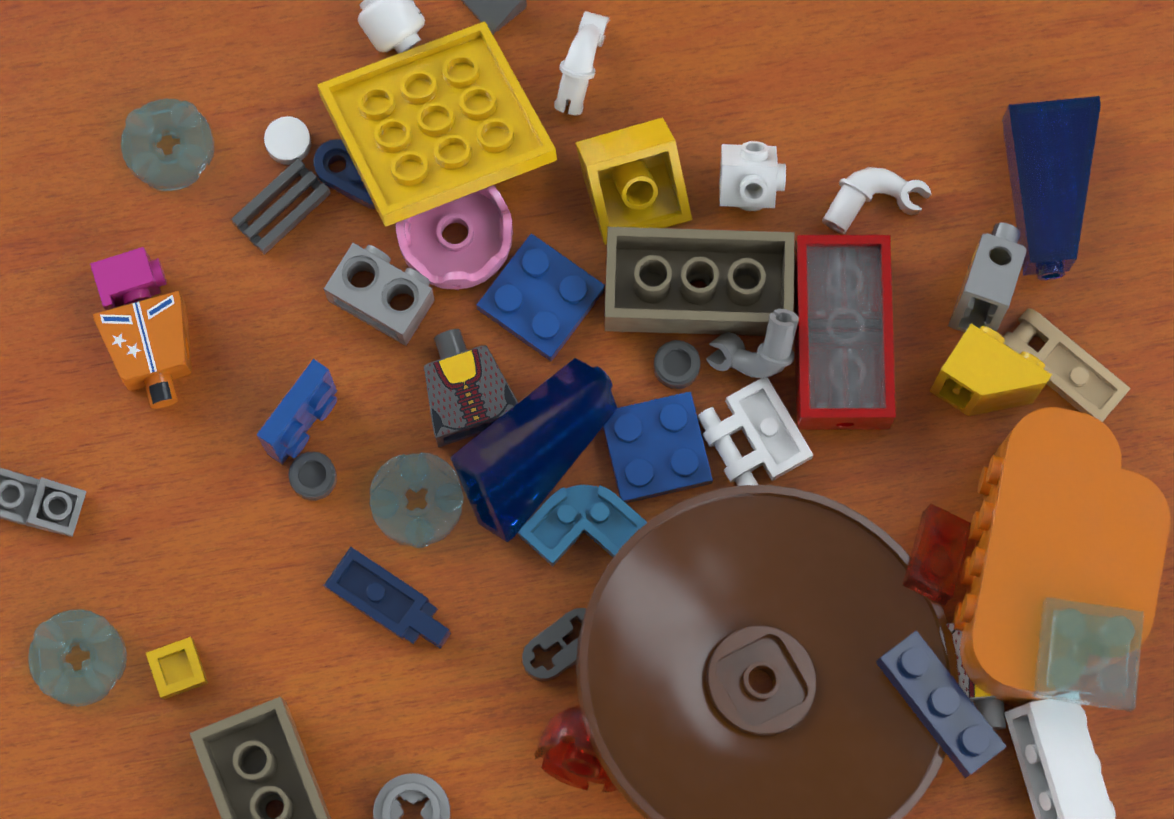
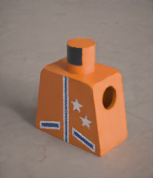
(149, 345)

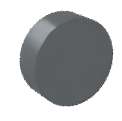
(676, 364)
(312, 476)

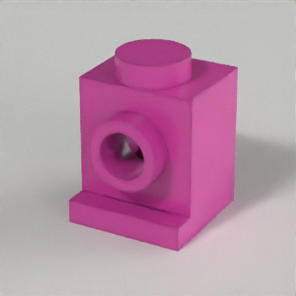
(128, 278)

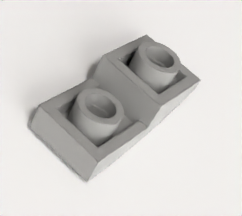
(39, 502)

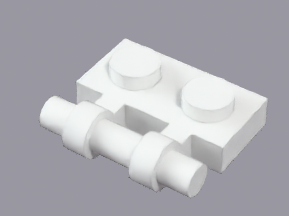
(768, 429)

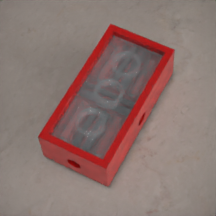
(844, 332)

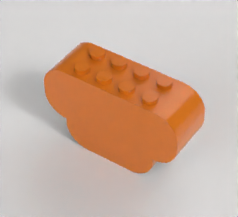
(1058, 527)

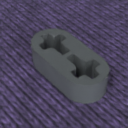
(547, 640)

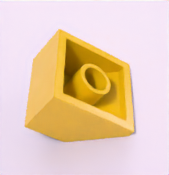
(634, 177)

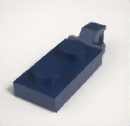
(386, 599)

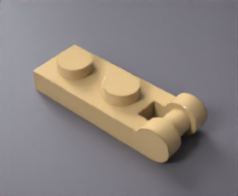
(1074, 371)

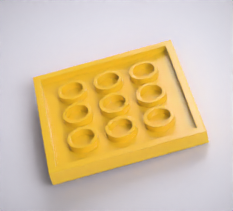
(436, 123)

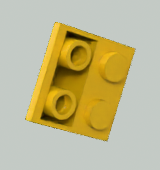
(988, 375)

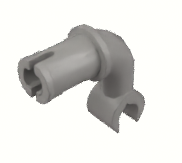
(771, 355)

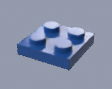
(541, 297)
(306, 401)
(657, 448)

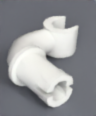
(578, 64)
(860, 188)

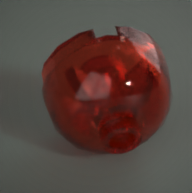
(569, 752)

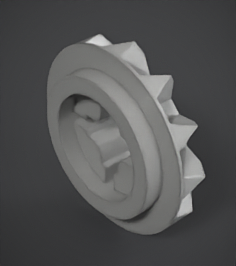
(414, 789)

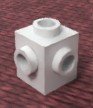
(750, 176)

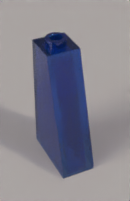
(1049, 178)
(533, 446)

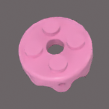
(463, 263)

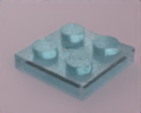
(1088, 654)

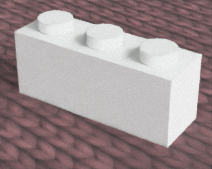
(1059, 761)

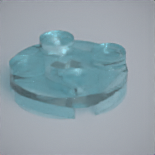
(149, 125)
(413, 472)
(98, 674)

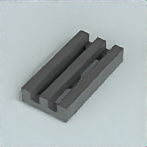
(268, 194)

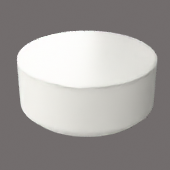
(287, 140)

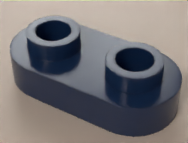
(345, 182)

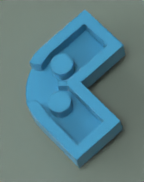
(578, 511)

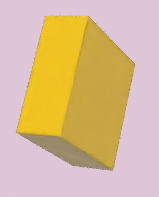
(176, 668)

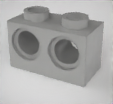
(373, 301)

